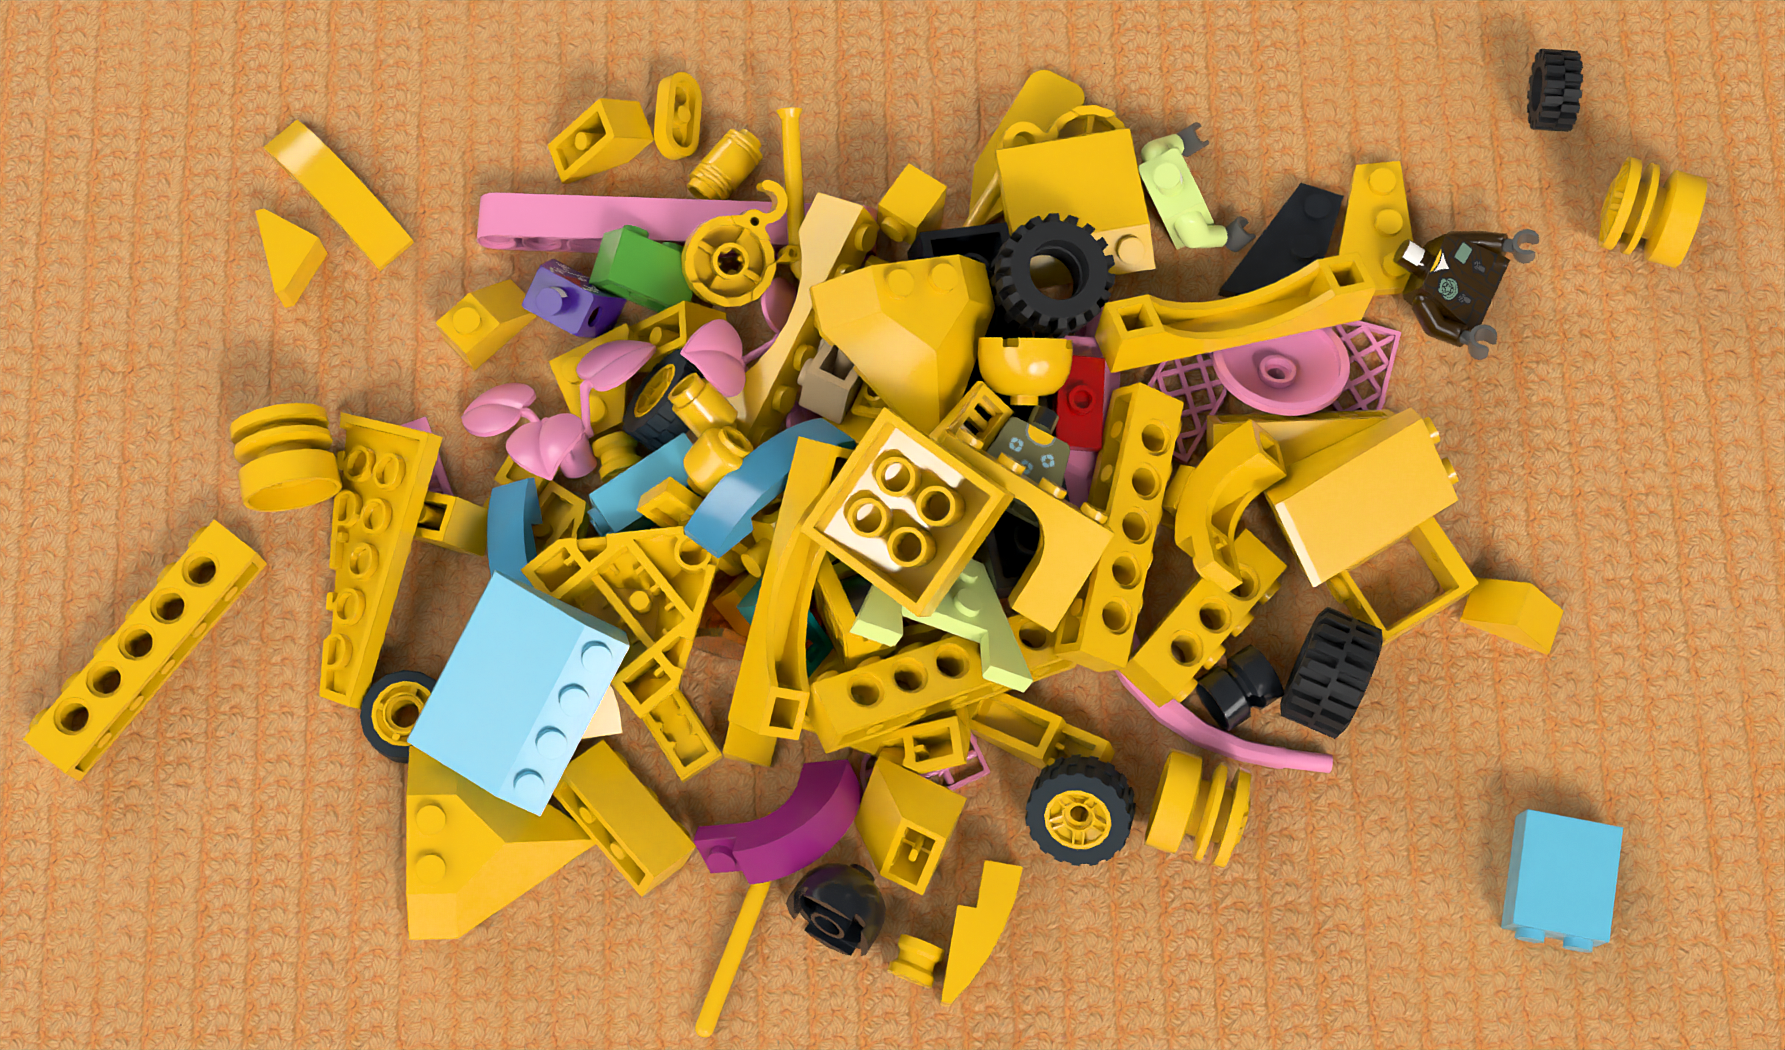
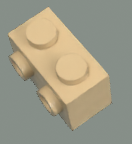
(829, 383)

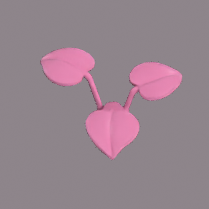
(718, 348)
(563, 437)

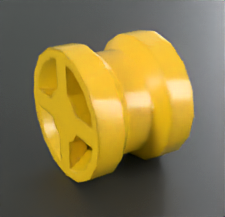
(615, 453)
(916, 961)

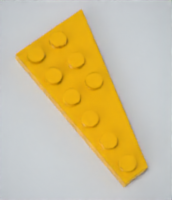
(371, 539)

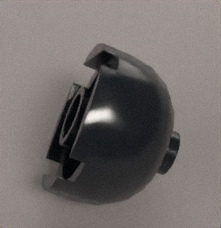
(840, 905)

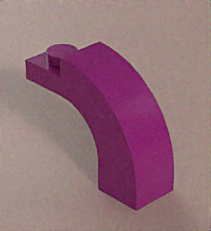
(792, 834)

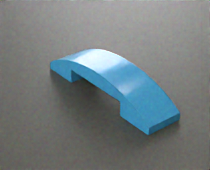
(727, 510)
(509, 527)

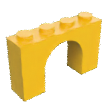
(1068, 539)

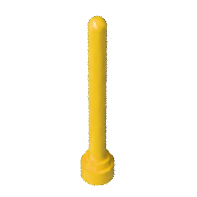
(731, 958)

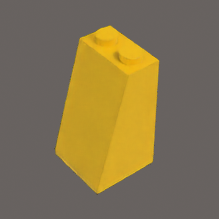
(1361, 493)

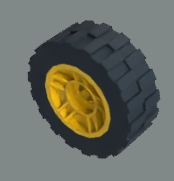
(650, 412)
(1065, 828)

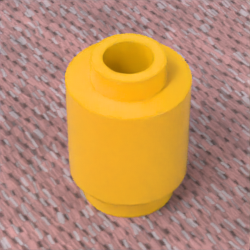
(701, 405)

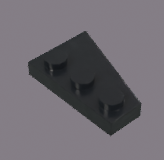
(1289, 242)

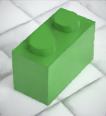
(640, 269)

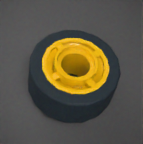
(383, 706)

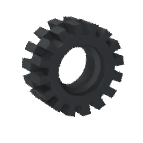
(1555, 90)

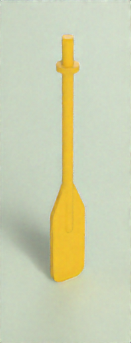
(1039, 102)

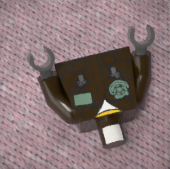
(1457, 280)

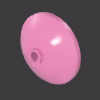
(1286, 373)

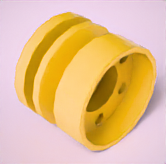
(1660, 215)
(285, 457)
(1198, 808)

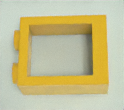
(1442, 561)

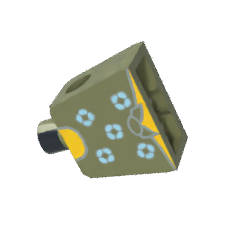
(1036, 449)

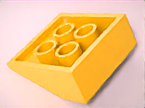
(1084, 178)
(906, 513)

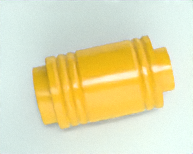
(725, 166)

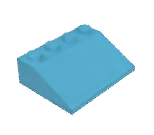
(519, 691)

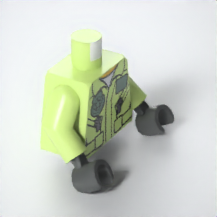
(1180, 198)

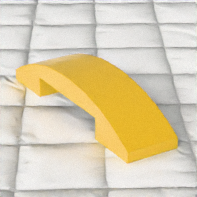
(339, 194)

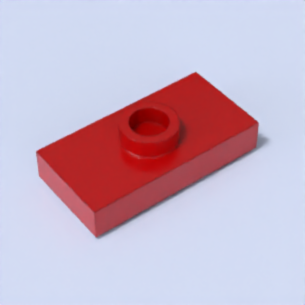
(1081, 405)

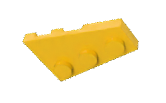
(1378, 223)

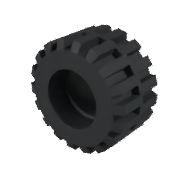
(1081, 256)
(1331, 672)

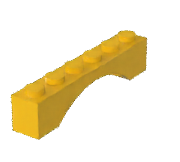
(832, 244)
(1156, 330)
(773, 672)

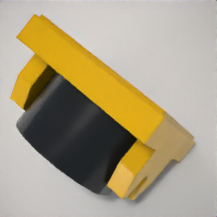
(838, 599)

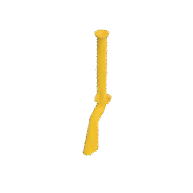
(793, 178)

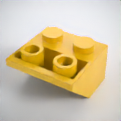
(906, 823)

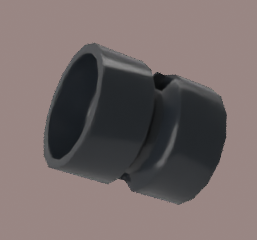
(1244, 684)

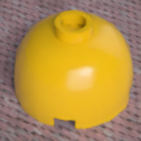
(1024, 366)

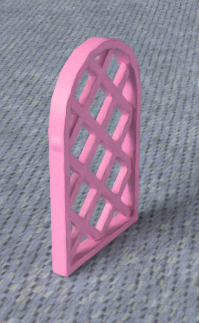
(1367, 328)
(1193, 411)

